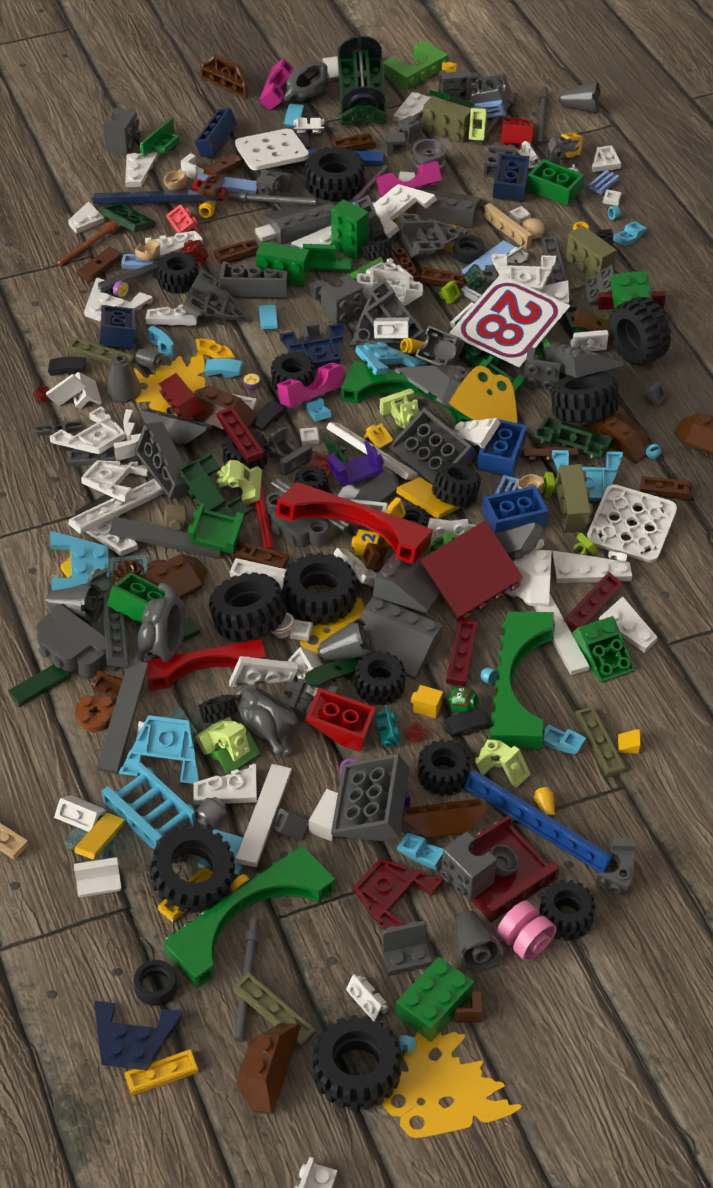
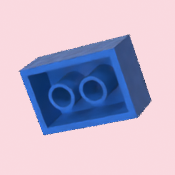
(503, 449)
(514, 509)

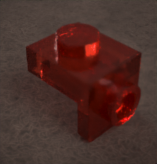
(196, 249)
(320, 460)

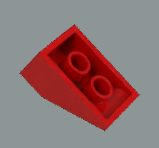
(516, 131)
(341, 718)

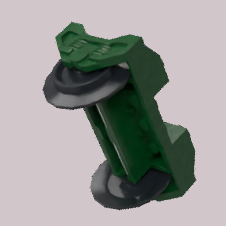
(361, 81)

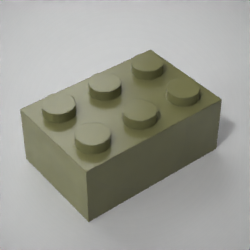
(446, 119)
(589, 251)
(573, 498)

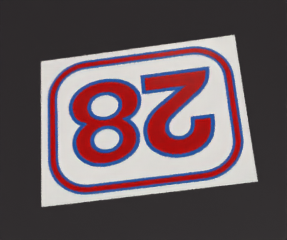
(509, 320)

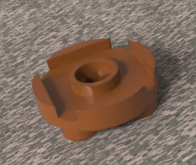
(93, 703)

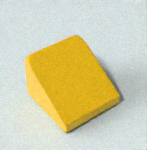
(629, 742)

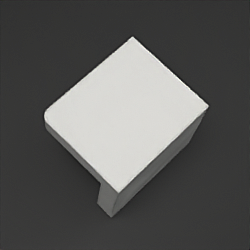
(188, 165)

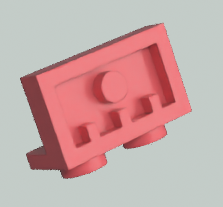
(181, 220)

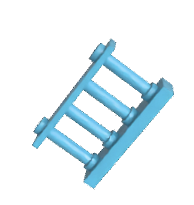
(141, 824)

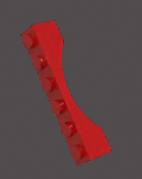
(165, 674)

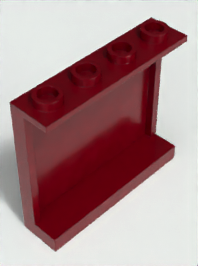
(472, 570)
(528, 878)

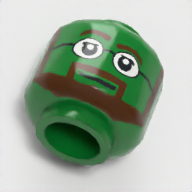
(463, 699)

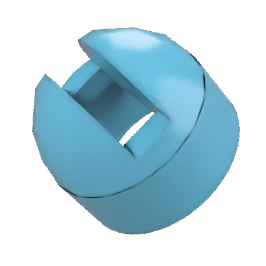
(614, 212)
(655, 454)
(488, 675)
(407, 1043)

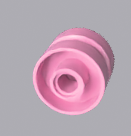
(526, 930)

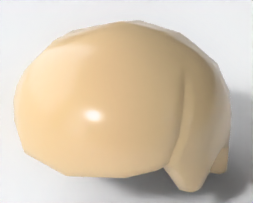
(175, 180)
(535, 227)
(148, 252)
(532, 480)

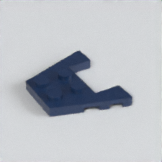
(321, 350)
(130, 1044)

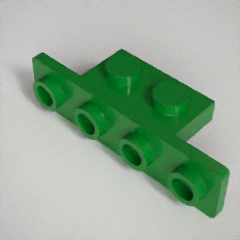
(160, 140)
(324, 258)

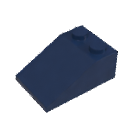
(511, 177)
(117, 327)

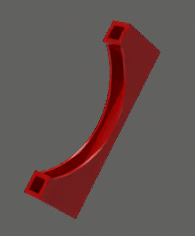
(405, 537)

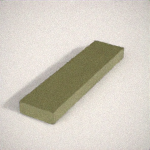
(95, 351)
(600, 742)
(271, 1006)

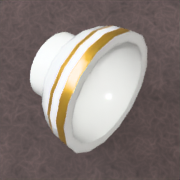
(284, 629)

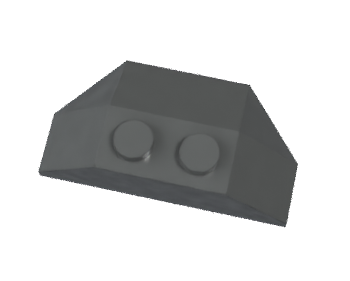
(177, 427)
(374, 488)
(520, 539)

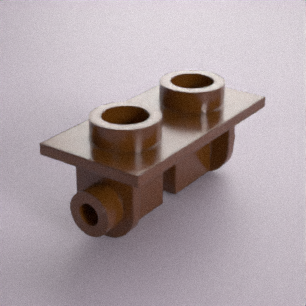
(107, 682)

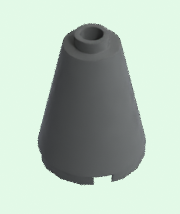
(582, 97)
(122, 380)
(80, 600)
(347, 643)
(476, 943)

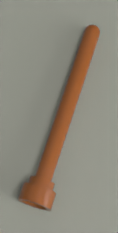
(110, 228)

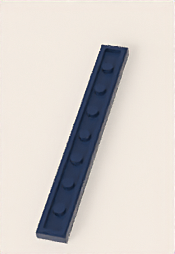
(150, 196)

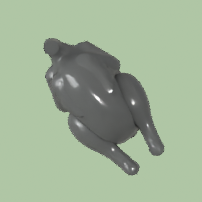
(306, 82)
(161, 626)
(266, 717)

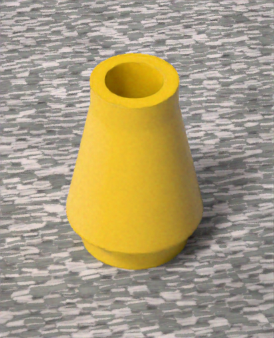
(207, 209)
(410, 345)
(545, 801)

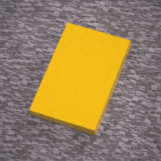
(421, 494)

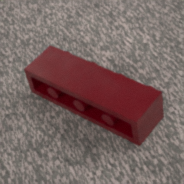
(180, 397)

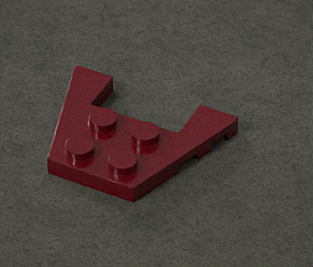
(386, 885)

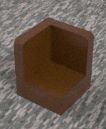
(374, 555)
(471, 1011)

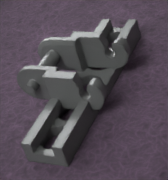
(47, 429)

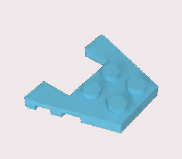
(380, 355)
(597, 478)
(85, 558)
(167, 740)

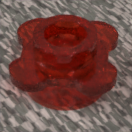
(40, 393)
(415, 736)

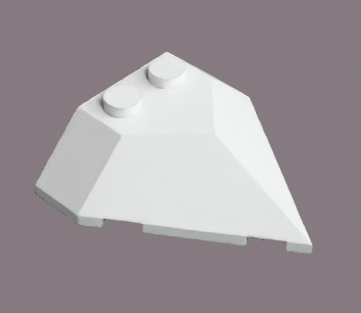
(397, 277)
(536, 571)

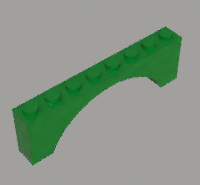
(363, 383)
(511, 720)
(292, 876)

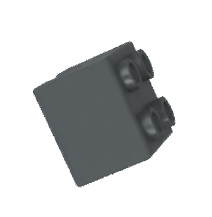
(492, 89)
(122, 131)
(342, 302)
(440, 347)
(464, 870)

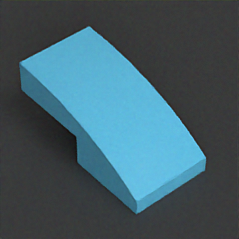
(293, 112)
(630, 234)
(268, 317)
(160, 339)
(227, 367)
(317, 409)
(562, 741)
(417, 849)

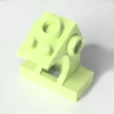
(478, 123)
(403, 411)
(238, 475)
(224, 734)
(509, 758)

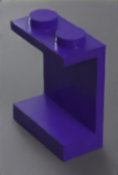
(357, 468)

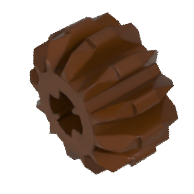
(126, 567)

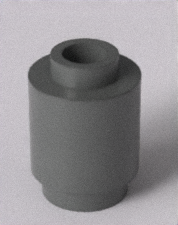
(149, 358)

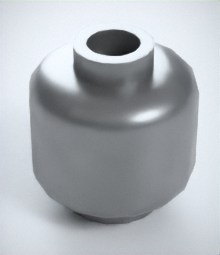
(211, 812)

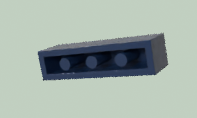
(215, 132)

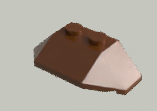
(225, 75)
(216, 400)
(697, 432)
(628, 435)
(180, 572)
(445, 818)
(267, 1066)

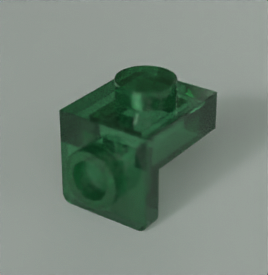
(475, 277)

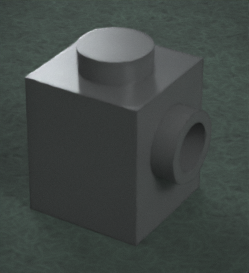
(411, 128)

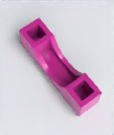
(272, 92)
(427, 174)
(328, 379)

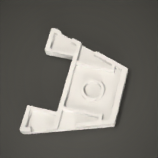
(397, 202)
(531, 276)
(99, 298)
(95, 438)
(107, 476)

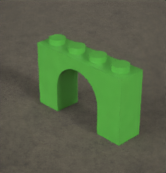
(408, 75)

